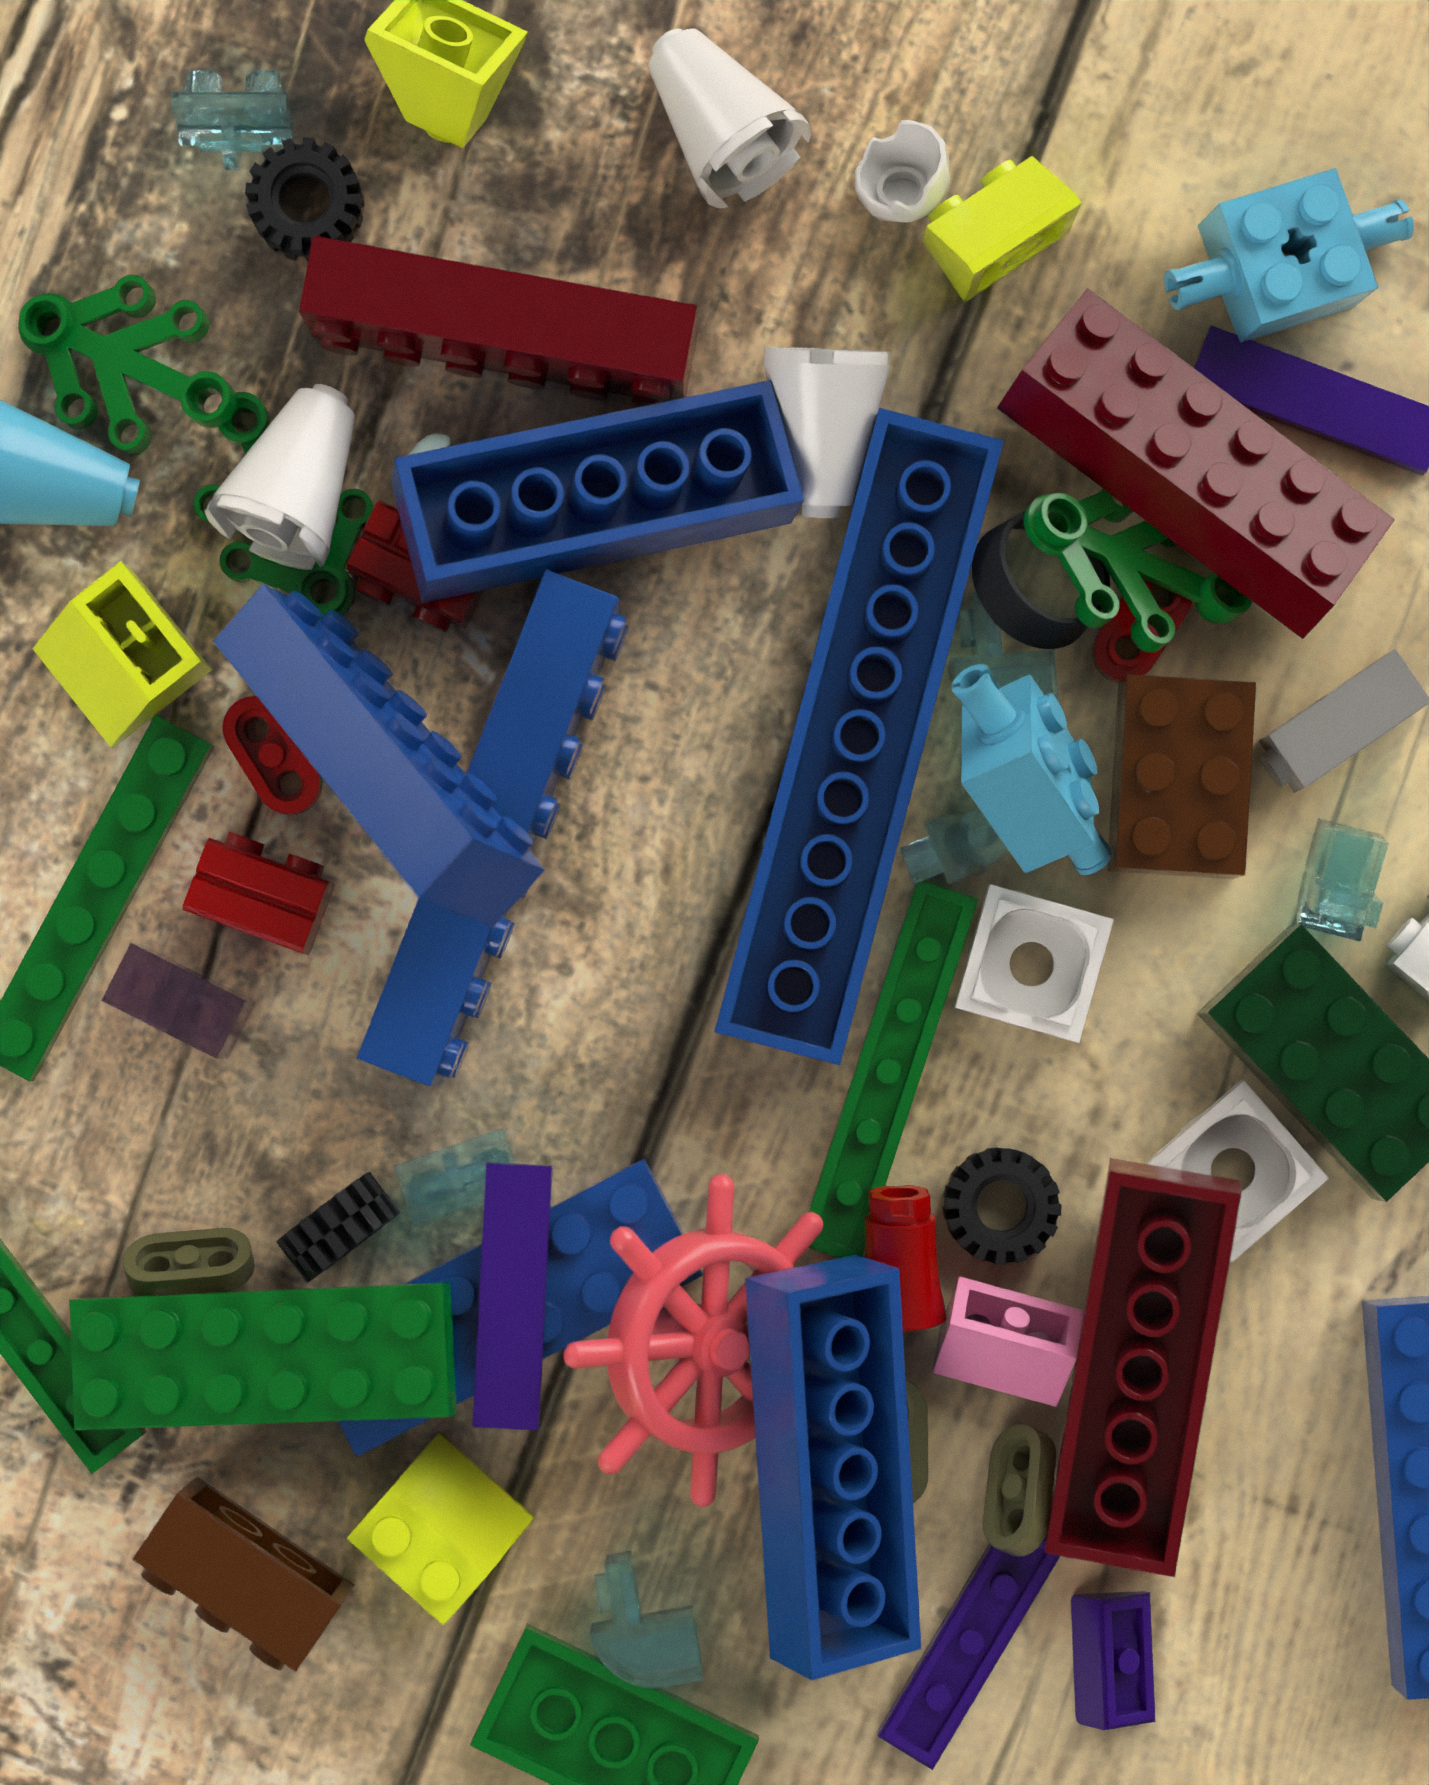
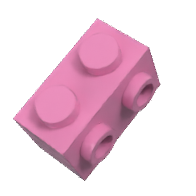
(1008, 1341)

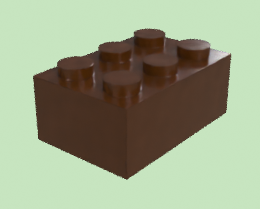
(1181, 776)
(242, 1574)

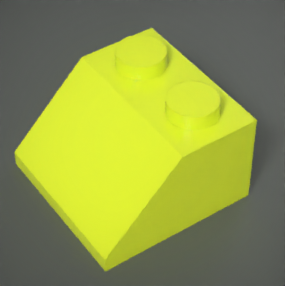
(1000, 226)
(440, 1528)

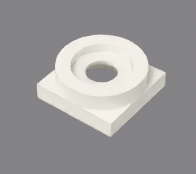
(1077, 948)
(1282, 1167)

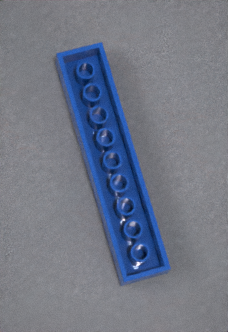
(859, 736)

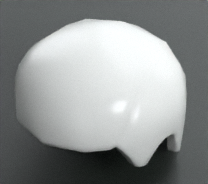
(904, 173)

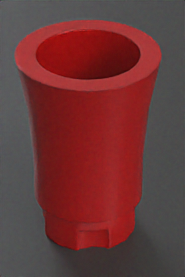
(903, 1235)

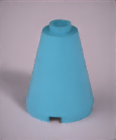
(58, 477)

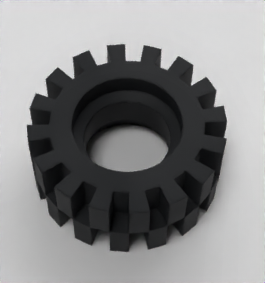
(300, 162)
(1040, 1213)
(338, 1226)

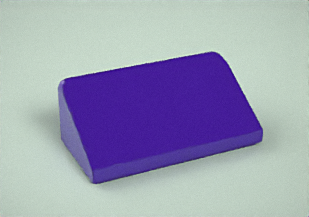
(1113, 1659)

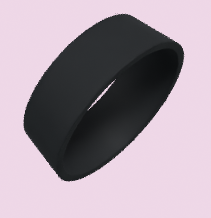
(1009, 606)

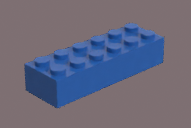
(595, 490)
(380, 755)
(582, 1279)
(1399, 1412)
(833, 1465)

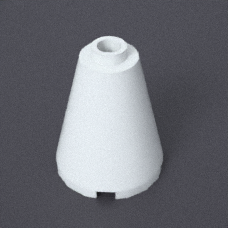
(725, 119)
(828, 417)
(290, 481)

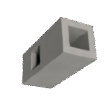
(1342, 722)

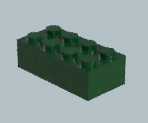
(1330, 1059)

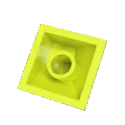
(444, 63)

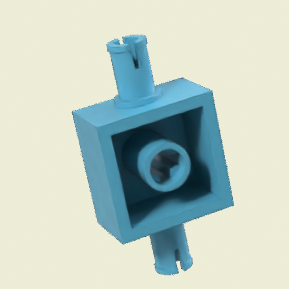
(1324, 245)
(1028, 772)

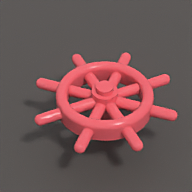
(663, 1322)

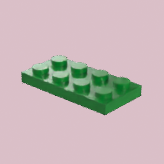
(582, 1725)

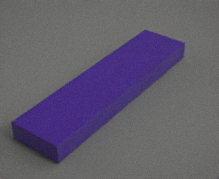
(1318, 400)
(512, 1296)
(964, 1652)

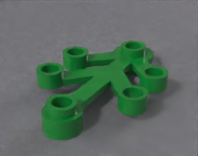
(118, 356)
(1061, 529)
(275, 574)

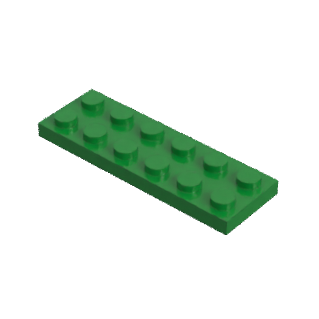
(263, 1357)

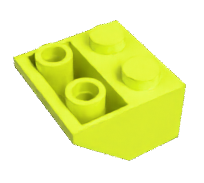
(119, 654)

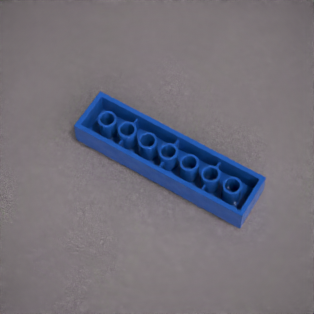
(520, 758)

